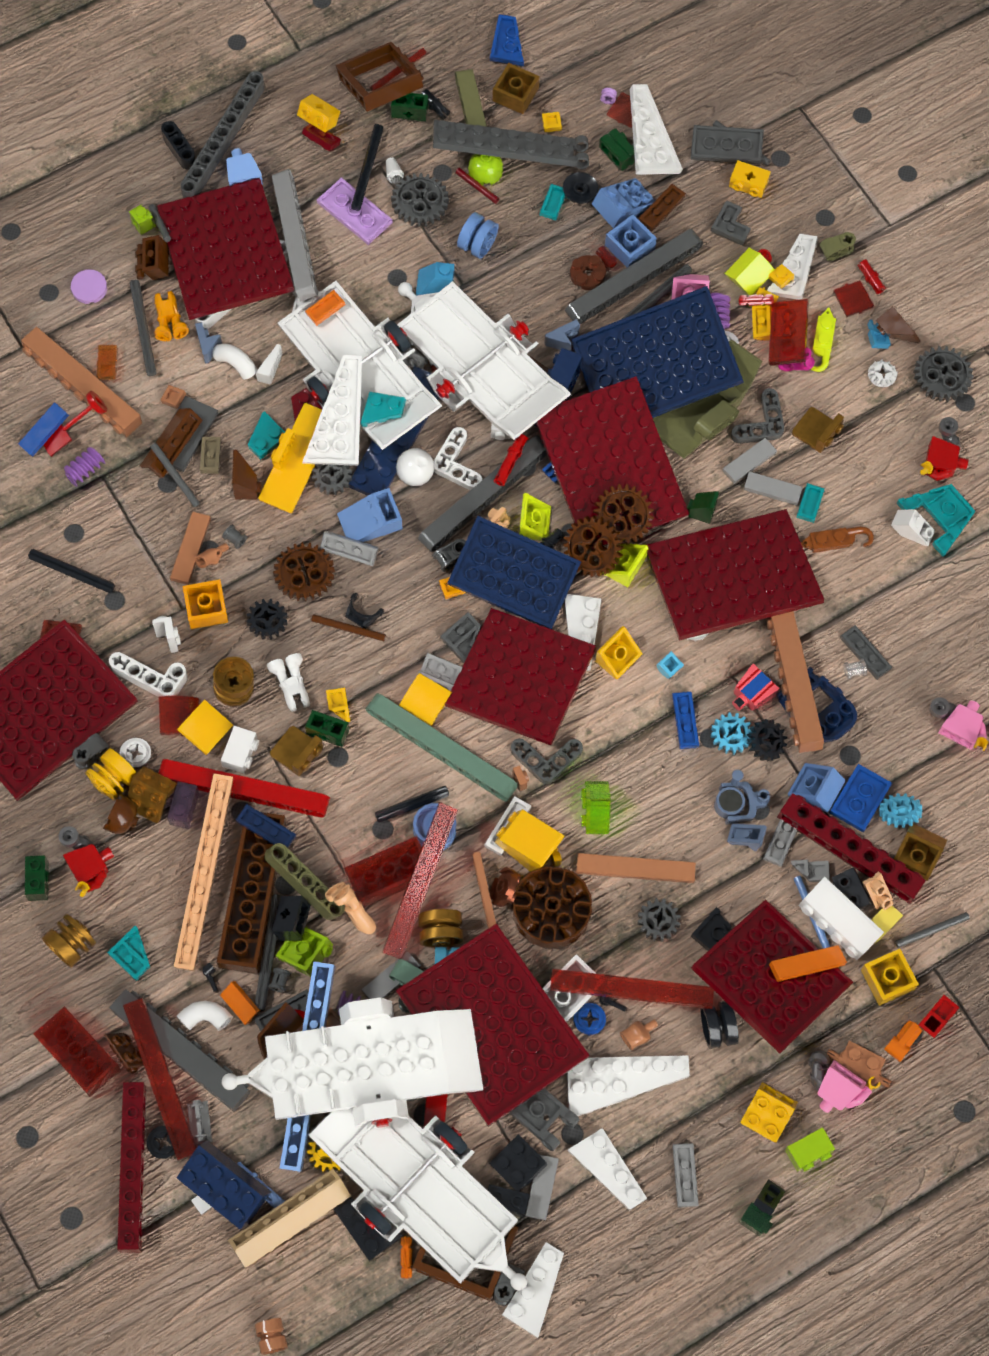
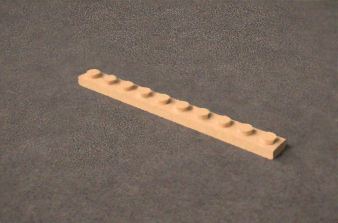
(203, 872)

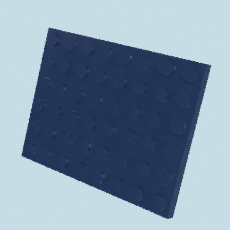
(671, 348)

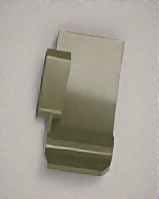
(694, 423)

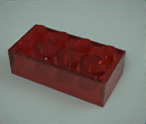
(383, 872)
(77, 1051)

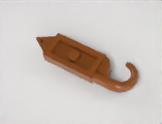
(835, 538)

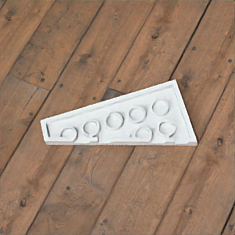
(651, 141)
(338, 426)
(610, 1080)

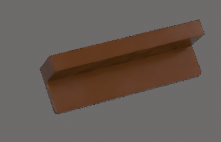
(173, 440)

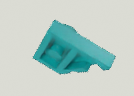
(382, 408)
(265, 436)
(130, 954)

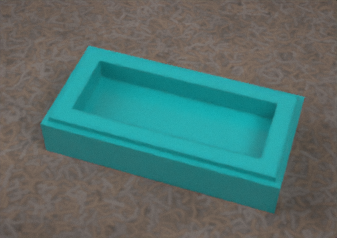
(553, 202)
(810, 503)

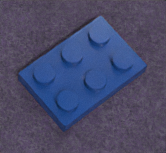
(860, 798)

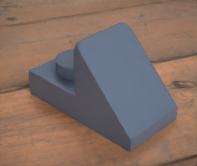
(560, 337)
(207, 342)
(747, 835)

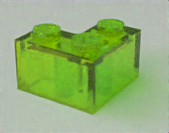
(596, 803)

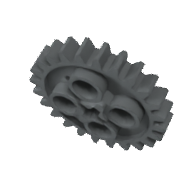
(419, 199)
(938, 387)

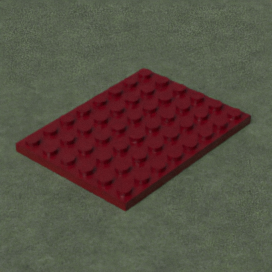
(225, 248)
(610, 442)
(733, 574)
(52, 704)
(516, 1026)

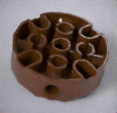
(554, 888)

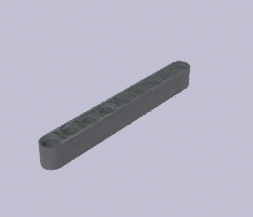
(223, 135)
(634, 276)
(480, 497)

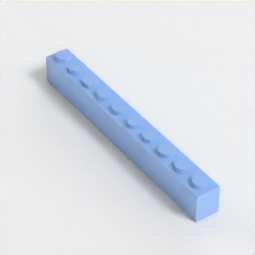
(315, 1017)

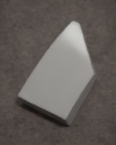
(812, 871)

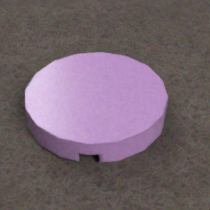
(88, 286)

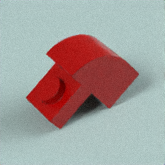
(938, 1016)

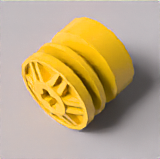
(109, 776)

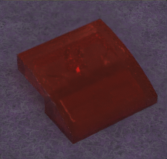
(174, 711)

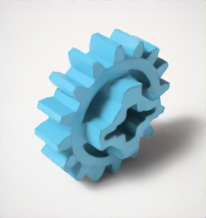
(729, 725)
(902, 810)

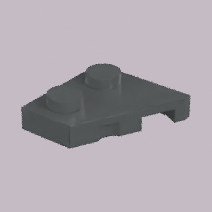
(462, 636)

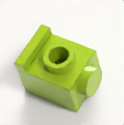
(142, 219)

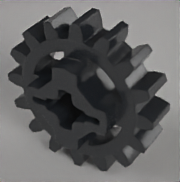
(275, 617)
(767, 749)

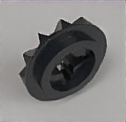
(154, 1146)

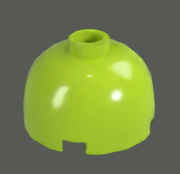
(485, 168)

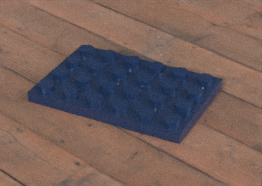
(514, 572)

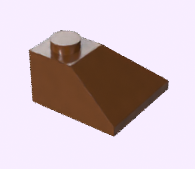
(896, 327)
(244, 479)

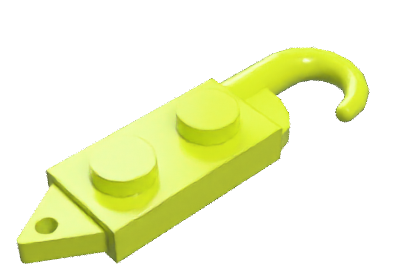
(823, 339)

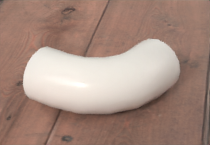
(236, 358)
(205, 1011)

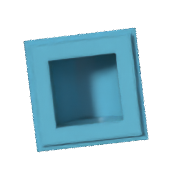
(669, 665)

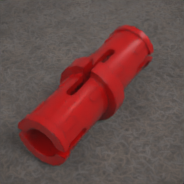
(871, 276)

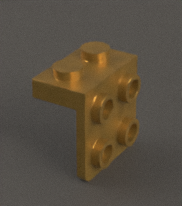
(818, 429)
(296, 750)
(150, 793)

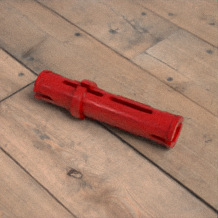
(513, 454)

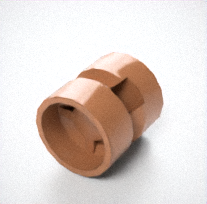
(271, 1336)

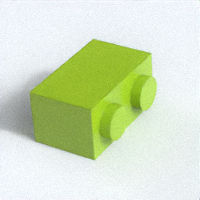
(809, 1150)

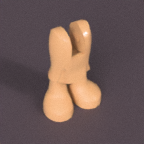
(344, 895)

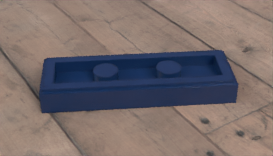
(265, 826)

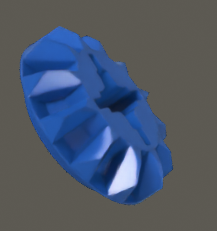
(597, 1014)

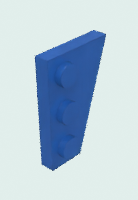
(506, 42)

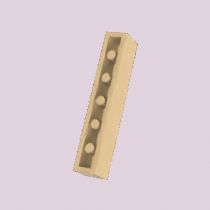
(289, 1218)

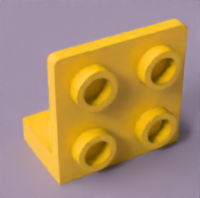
(769, 1112)

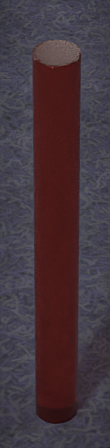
(397, 70)

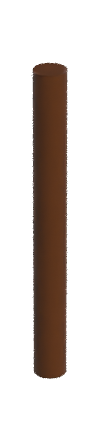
(348, 627)

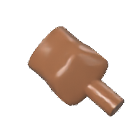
(210, 556)
(637, 1033)

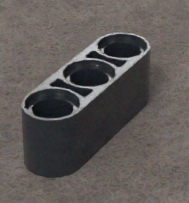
(177, 138)

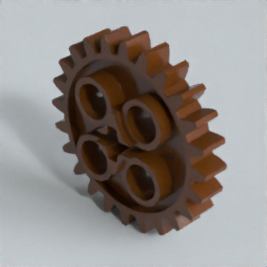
(639, 508)
(606, 556)
(321, 566)

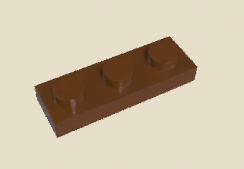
(662, 207)

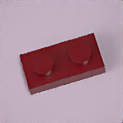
(324, 139)

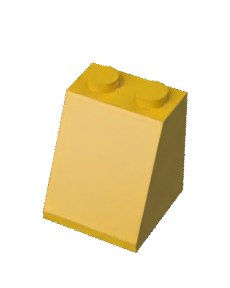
(528, 839)

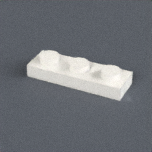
(515, 805)

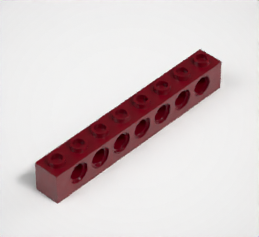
(839, 847)
(132, 1168)

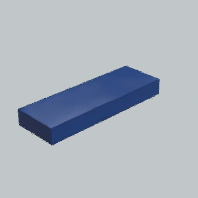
(43, 429)
(685, 720)

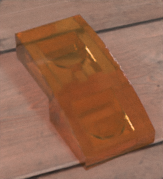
(107, 362)

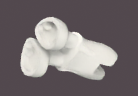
(293, 685)

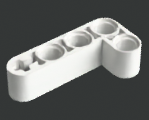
(146, 673)

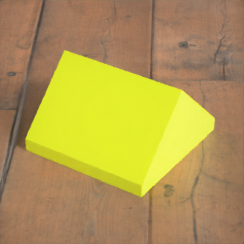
(750, 271)
(534, 518)
(630, 563)

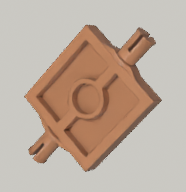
(861, 1063)

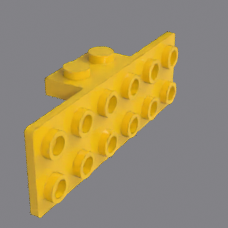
(288, 473)

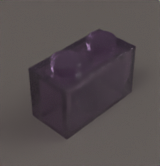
(183, 805)

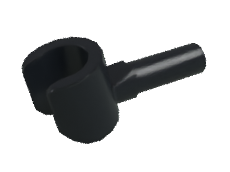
(207, 970)
(606, 1001)

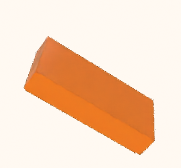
(325, 307)
(240, 1002)

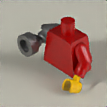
(944, 454)
(85, 860)

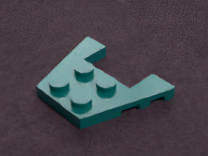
(946, 508)

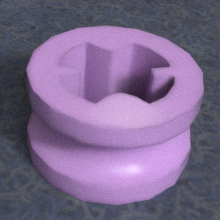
(608, 95)

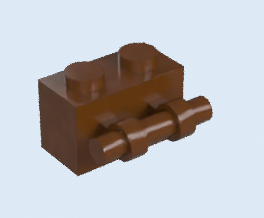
(152, 258)

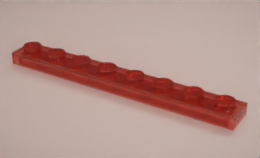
(420, 880)
(632, 988)
(160, 1078)

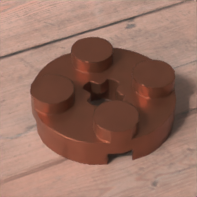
(590, 263)
(503, 889)

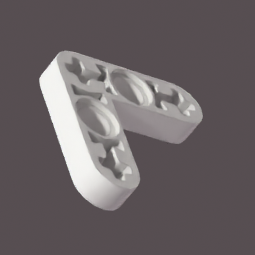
(450, 464)

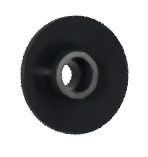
(583, 182)

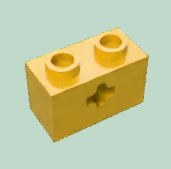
(318, 113)
(749, 179)

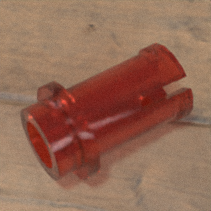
(606, 257)

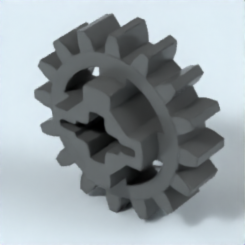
(325, 481)
(666, 921)

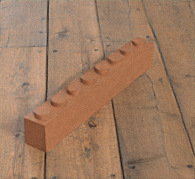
(79, 380)
(796, 682)

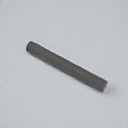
(159, 222)

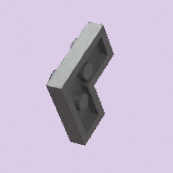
(726, 224)

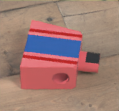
(754, 689)

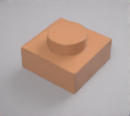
(173, 396)
(520, 777)

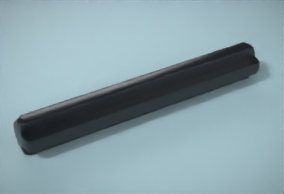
(411, 804)

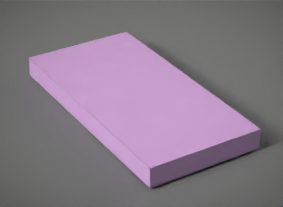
(366, 223)

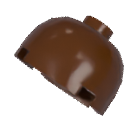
(122, 816)

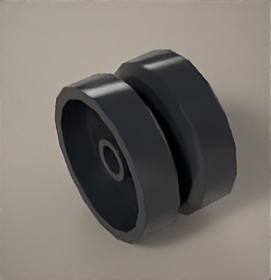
(719, 1025)

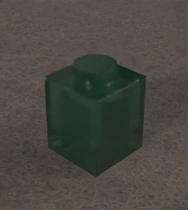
(756, 1220)

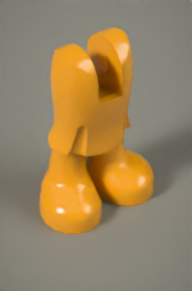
(168, 312)

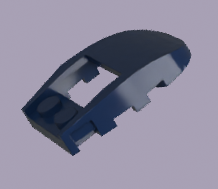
(835, 718)

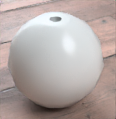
(415, 467)

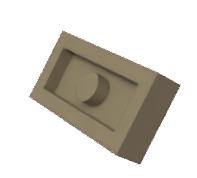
(210, 455)

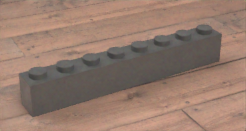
(187, 1054)

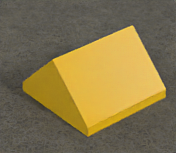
(618, 653)

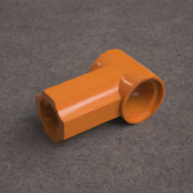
(900, 1044)

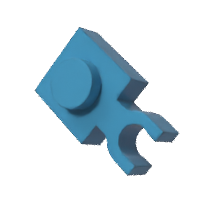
(876, 339)

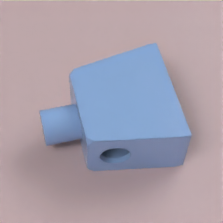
(242, 167)

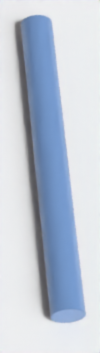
(803, 893)

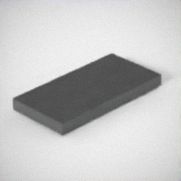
(727, 144)
(208, 416)

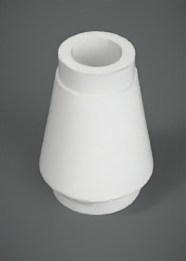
(393, 171)

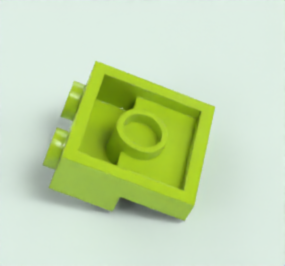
(303, 953)

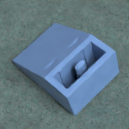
(622, 201)
(371, 517)

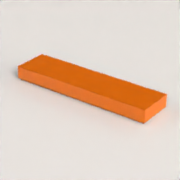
(807, 963)

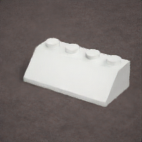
(840, 918)
(565, 1002)

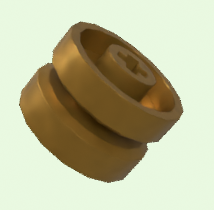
(440, 928)

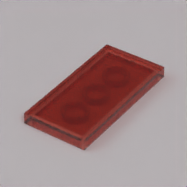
(788, 332)

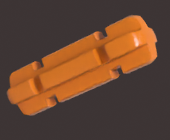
(406, 1257)

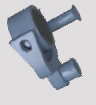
(731, 800)

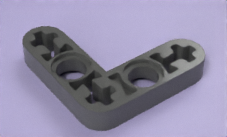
(767, 426)
(544, 765)

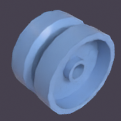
(477, 235)
(422, 823)

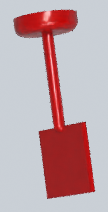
(61, 437)

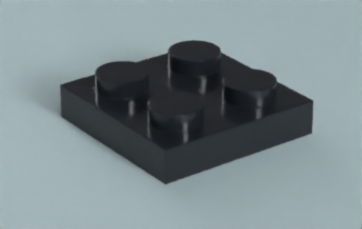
(518, 1163)

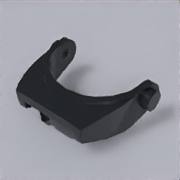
(362, 620)

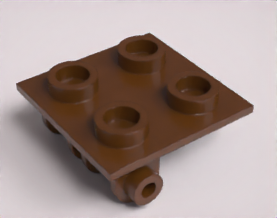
(122, 1046)

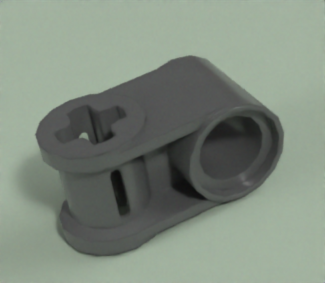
(447, 555)
(90, 750)
(504, 1284)

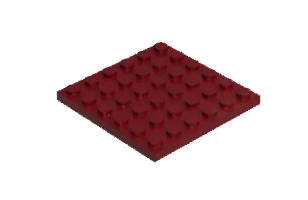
(520, 676)
(742, 977)

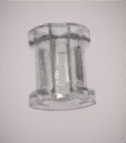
(855, 669)

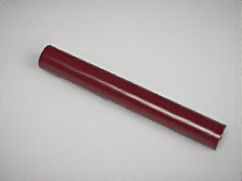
(477, 185)

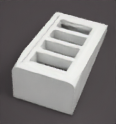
(268, 368)

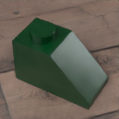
(703, 506)

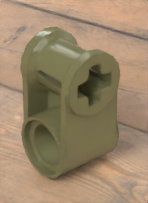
(838, 246)

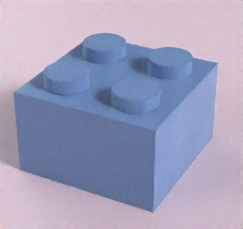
(630, 241)

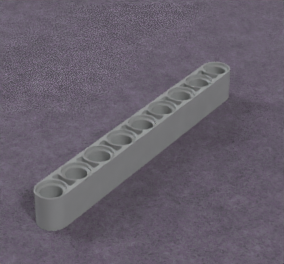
(295, 235)

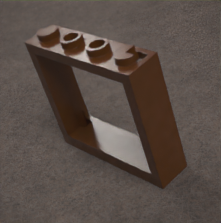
(369, 60)
(465, 1285)

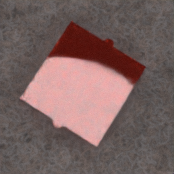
(622, 110)
(853, 298)

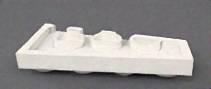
(799, 264)
(582, 618)
(604, 1162)
(530, 1304)

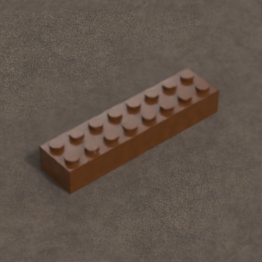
(248, 903)

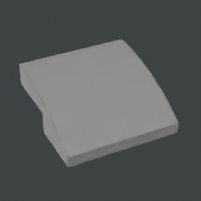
(440, 670)

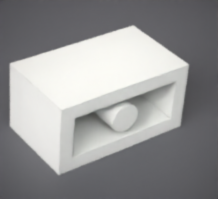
(239, 749)

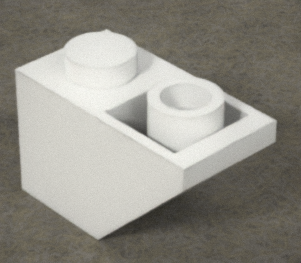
(913, 526)

